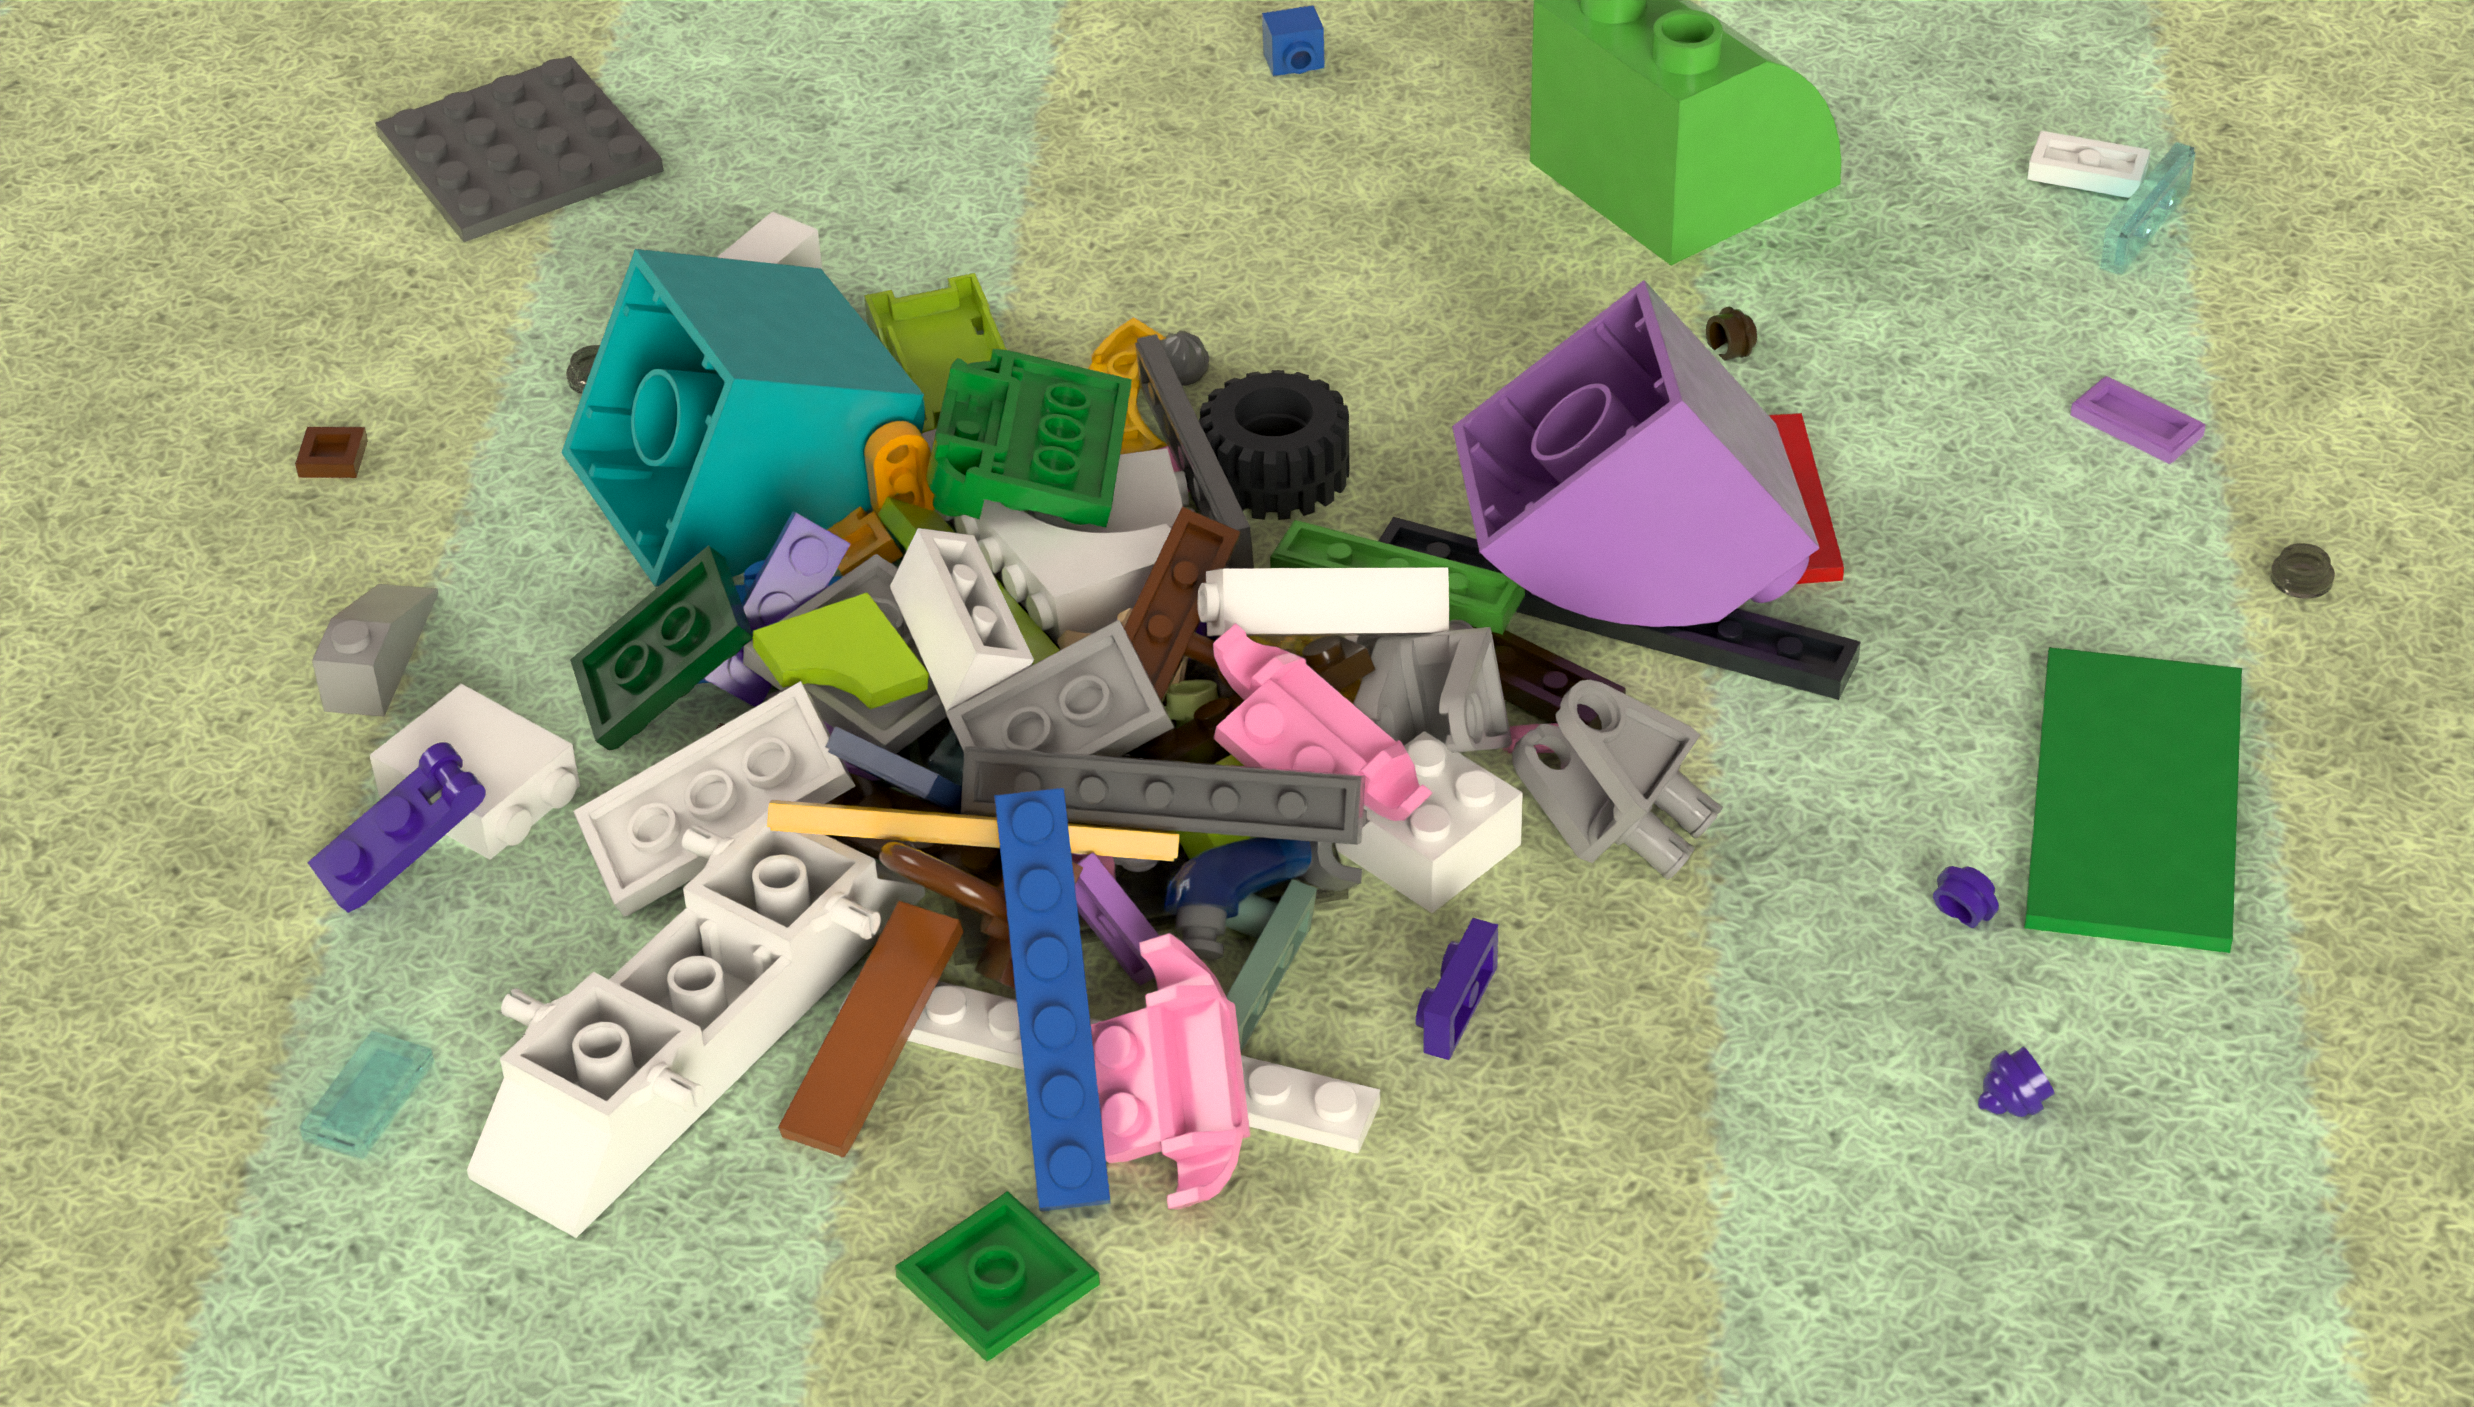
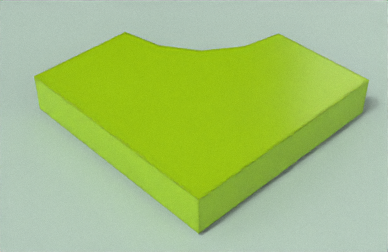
(844, 648)

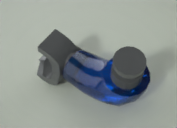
(1221, 877)

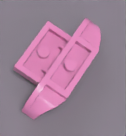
(1306, 725)
(1175, 1075)

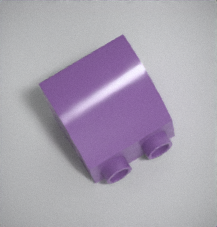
(1634, 477)

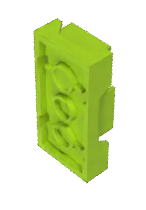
(932, 331)

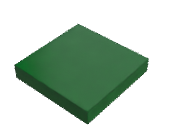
(997, 1275)

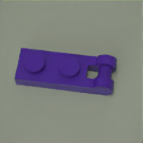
(398, 828)

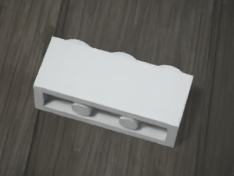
(958, 616)

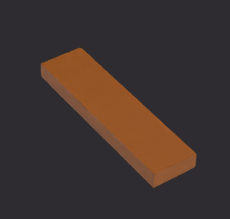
(871, 1029)

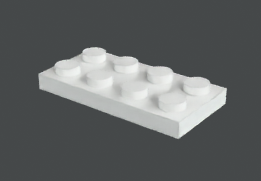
(713, 782)

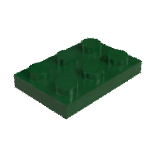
(661, 649)

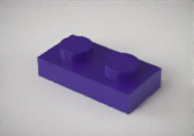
(1464, 978)

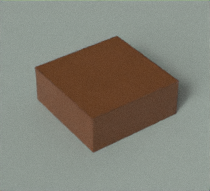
(331, 452)

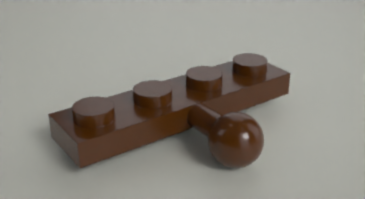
(1167, 609)

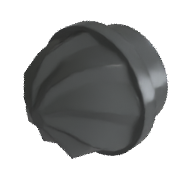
(1186, 356)

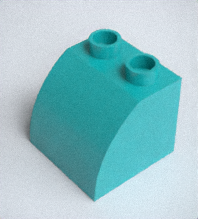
(730, 407)

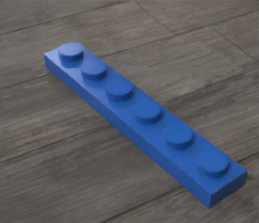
(1052, 1000)

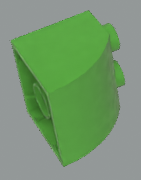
(1673, 121)

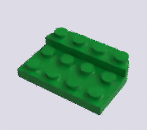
(1028, 438)

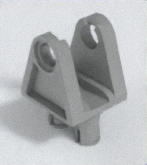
(1438, 686)
(1615, 778)

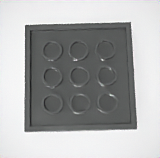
(518, 147)

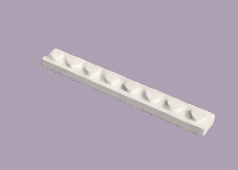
(1276, 1095)

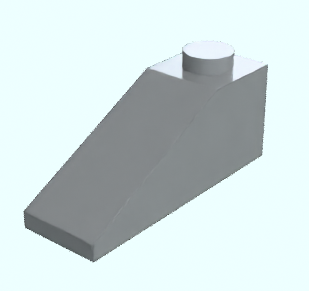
(370, 648)

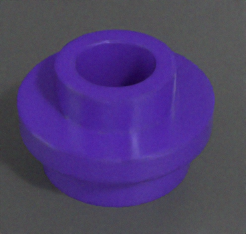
(1966, 895)

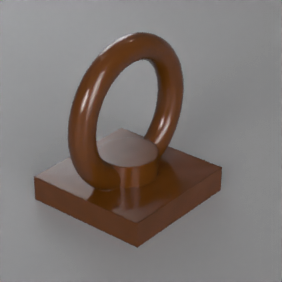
(967, 891)

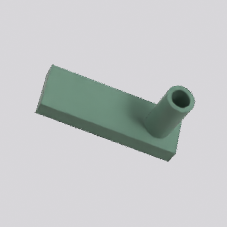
(1280, 934)

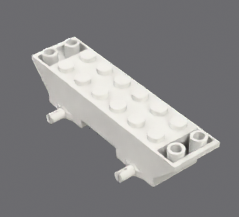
(643, 1054)

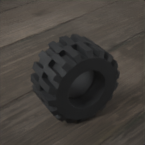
(1279, 441)

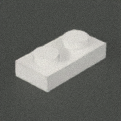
(2088, 164)

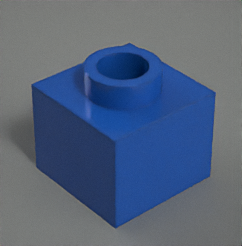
(1293, 40)

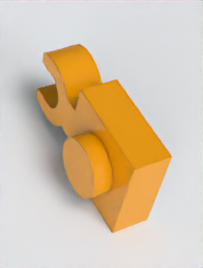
(867, 538)

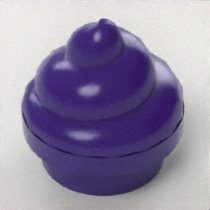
(2015, 1085)

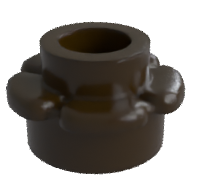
(1734, 329)

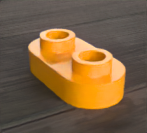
(896, 464)

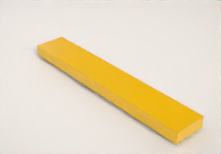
(959, 829)

